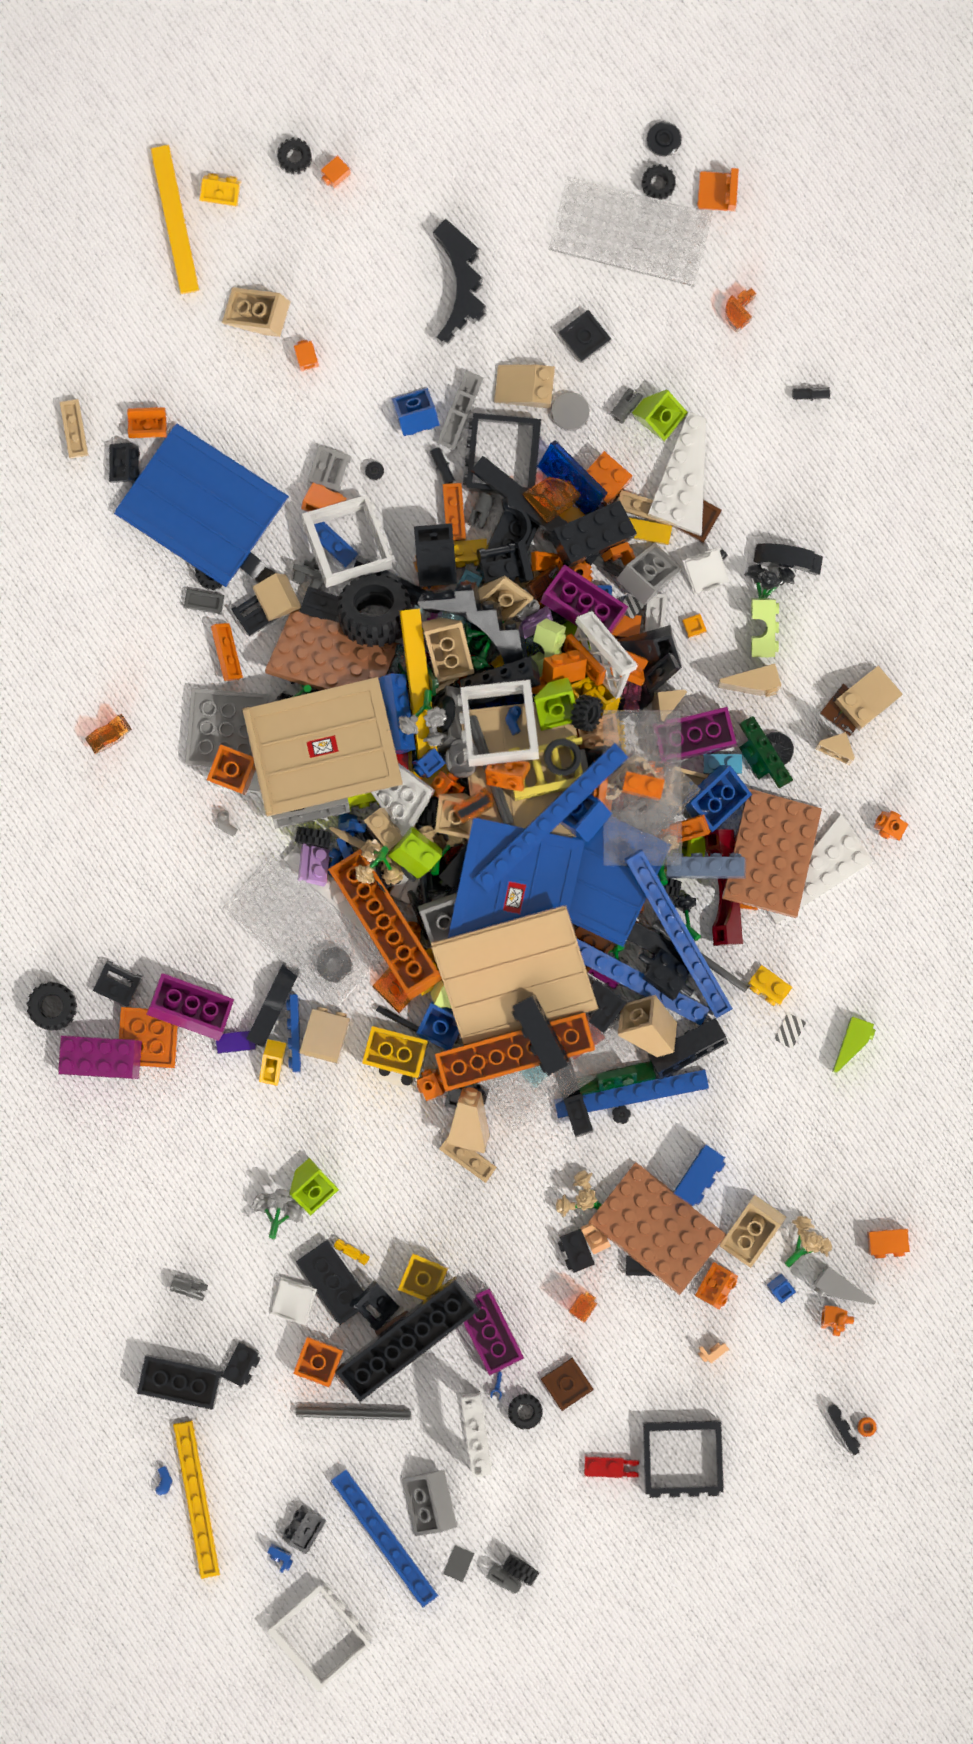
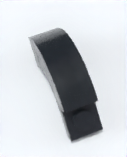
(788, 556)

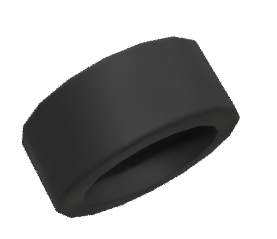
(562, 742)

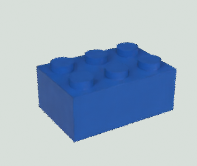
(719, 796)
(699, 1176)

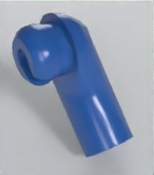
(512, 718)
(336, 855)

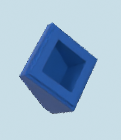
(781, 1288)

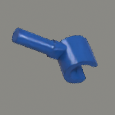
(497, 1385)

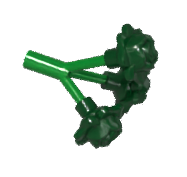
(475, 647)

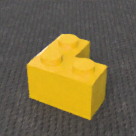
(589, 688)

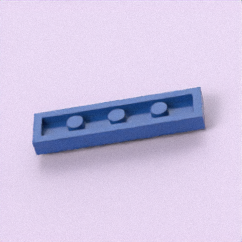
(294, 1025)

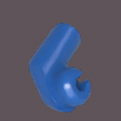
(165, 1483)

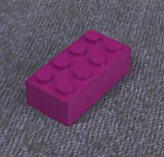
(575, 596)
(706, 733)
(190, 1006)
(100, 1057)
(492, 1335)

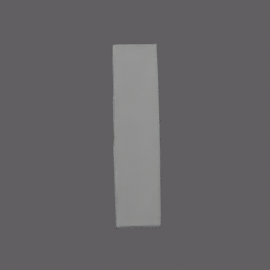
(460, 410)

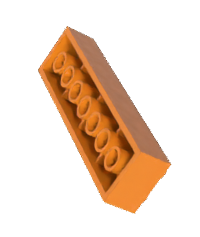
(386, 927)
(508, 1053)

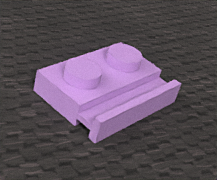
(530, 623)
(313, 865)

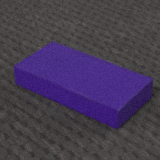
(234, 1042)

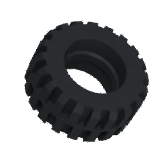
(367, 592)

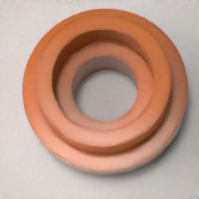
(873, 1427)

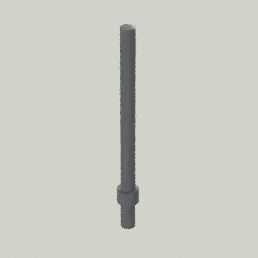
(713, 965)

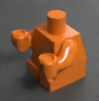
(835, 1318)

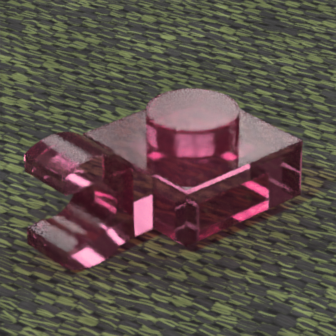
(632, 693)

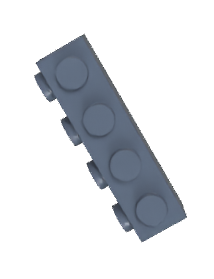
(710, 867)

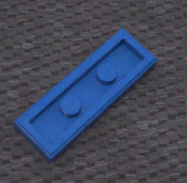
(335, 544)

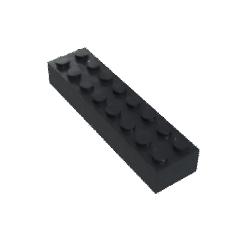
(408, 1338)

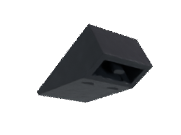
(435, 555)
(652, 645)

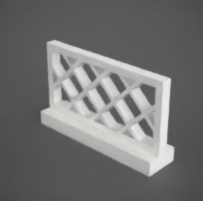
(608, 648)

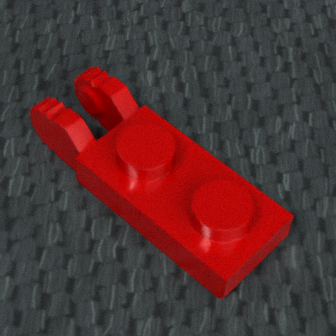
(608, 1467)

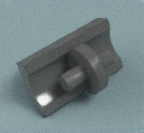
(301, 571)

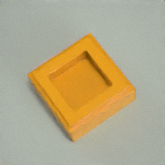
(694, 625)

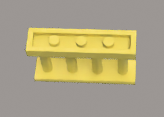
(542, 787)

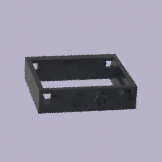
(471, 443)
(677, 1426)

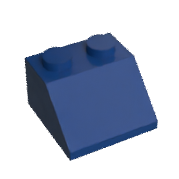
(415, 412)
(587, 818)
(439, 1027)

